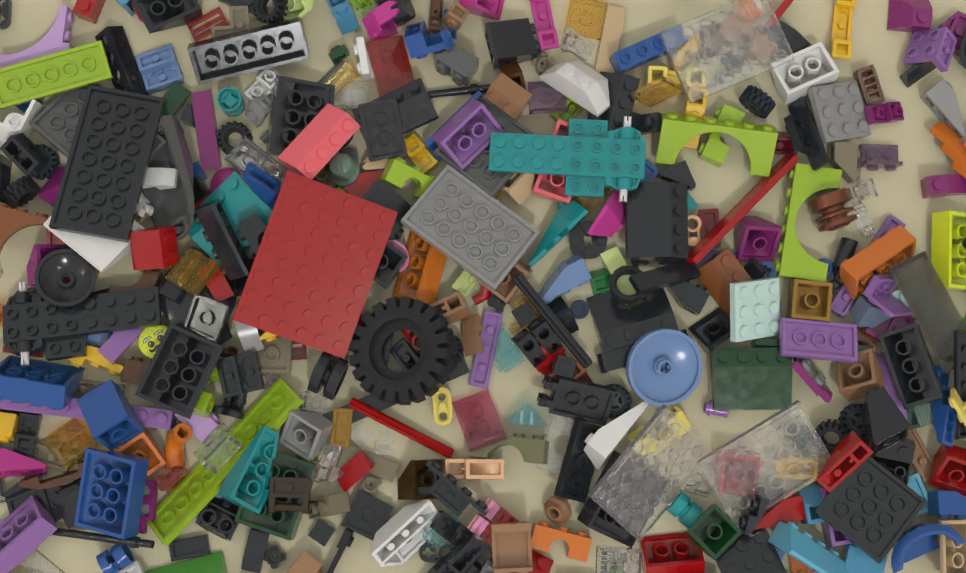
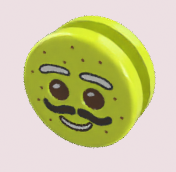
(150, 339)

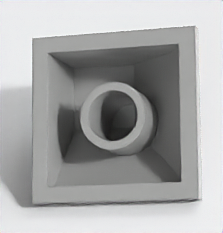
(306, 433)

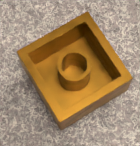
(809, 300)

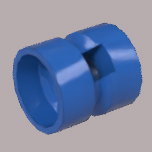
(112, 560)

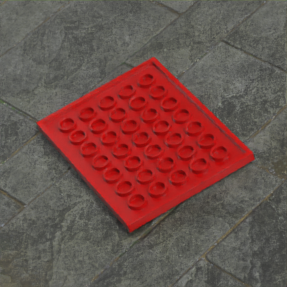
(315, 265)

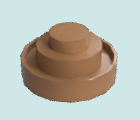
(557, 509)

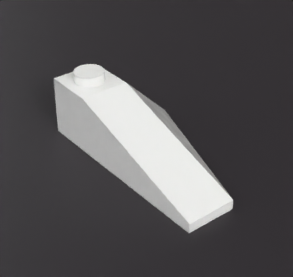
(605, 440)

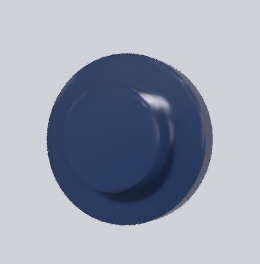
(579, 309)

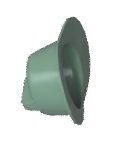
(344, 166)

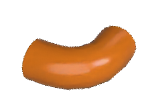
(175, 446)

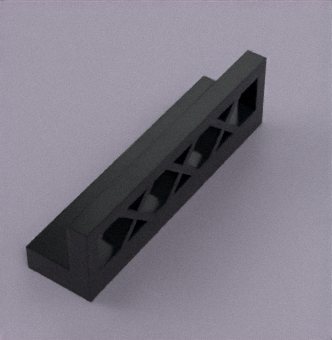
(123, 60)

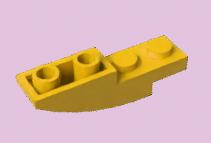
(96, 360)

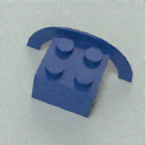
(421, 43)
(920, 542)

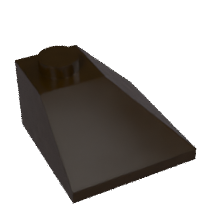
(417, 481)

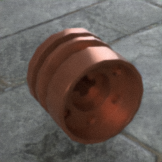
(833, 210)

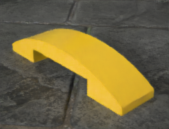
(841, 29)

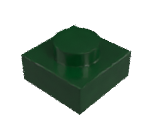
(338, 53)

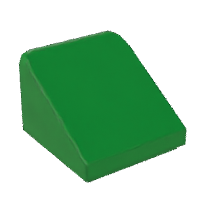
(600, 281)

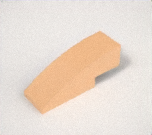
(474, 468)

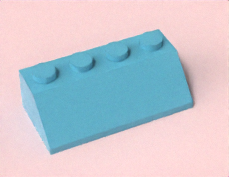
(805, 550)

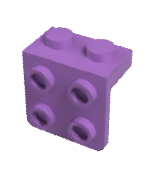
(879, 294)

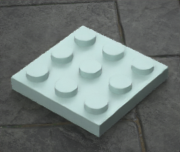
(754, 309)

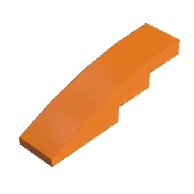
(952, 146)

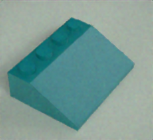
(238, 203)

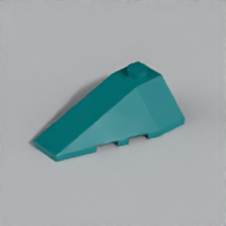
(563, 222)
(250, 475)

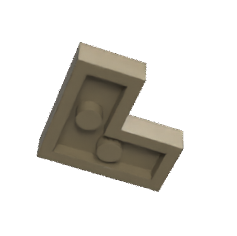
(238, 21)

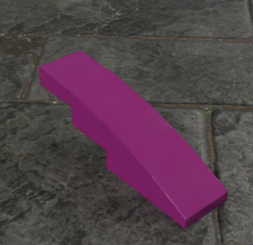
(206, 129)

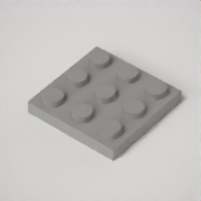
(839, 112)

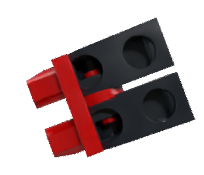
(539, 354)

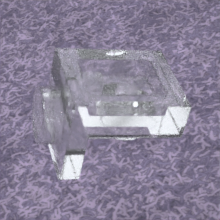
(313, 402)

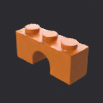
(578, 543)

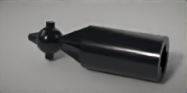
(845, 250)

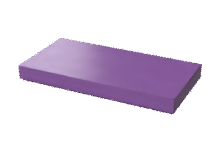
(818, 340)

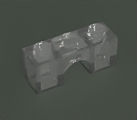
(557, 426)

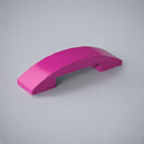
(544, 24)

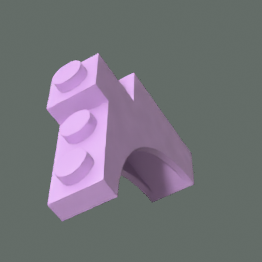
(53, 42)

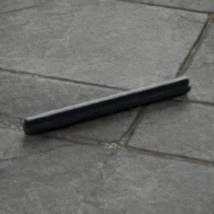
(552, 320)

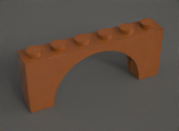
(16, 220)

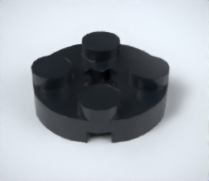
(577, 242)

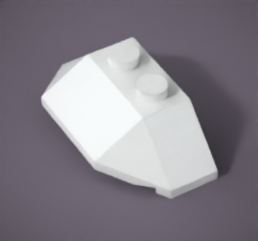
(580, 85)
(403, 534)

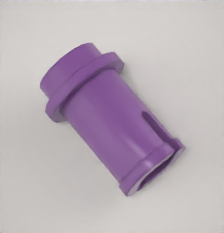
(708, 408)

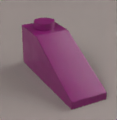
(943, 185)

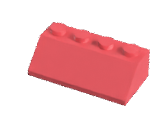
(319, 141)
(553, 186)

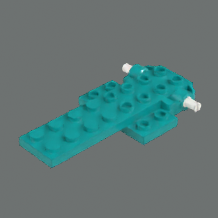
(587, 156)

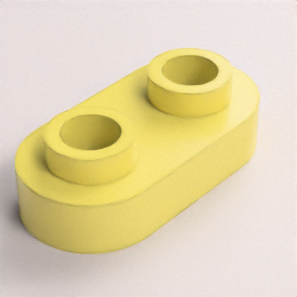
(442, 406)

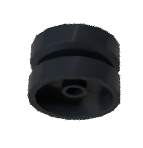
(327, 375)

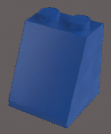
(109, 415)

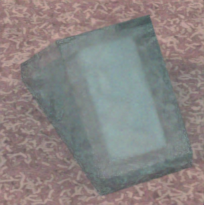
(526, 416)

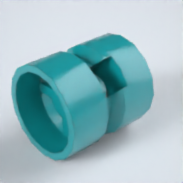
(231, 102)
(686, 511)

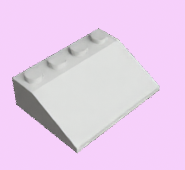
(97, 251)

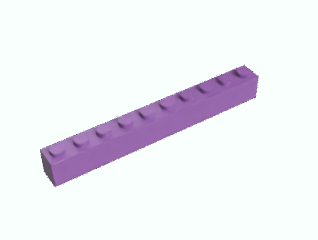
(148, 416)

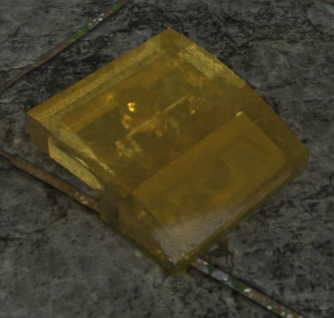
(193, 271)

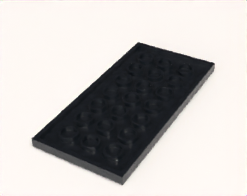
(107, 163)

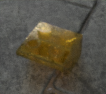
(69, 443)

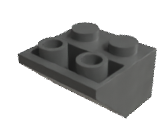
(458, 65)

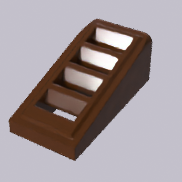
(875, 83)

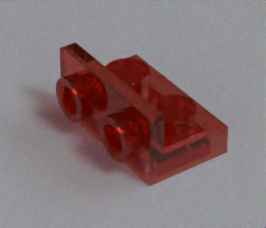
(172, 479)

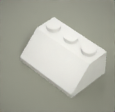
(809, 69)

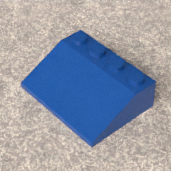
(38, 383)
(111, 492)

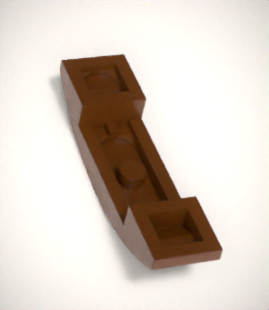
(36, 481)

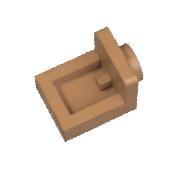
(455, 16)

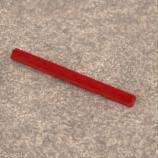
(401, 428)

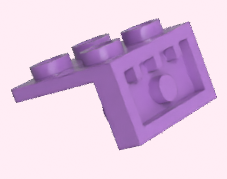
(931, 45)

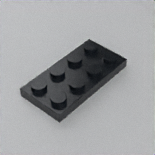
(576, 466)

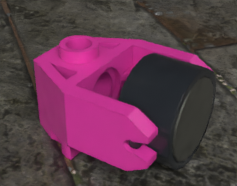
(387, 17)

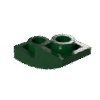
(175, 98)

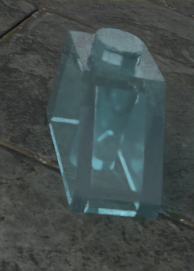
(506, 353)

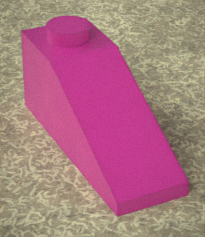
(18, 465)

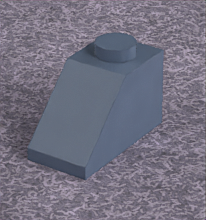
(867, 314)

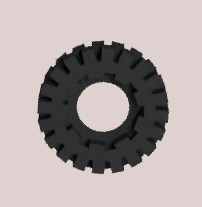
(434, 358)

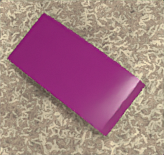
(884, 113)

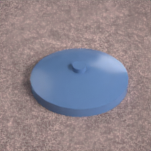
(664, 367)

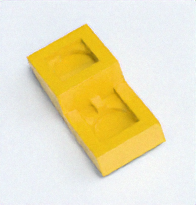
(419, 154)

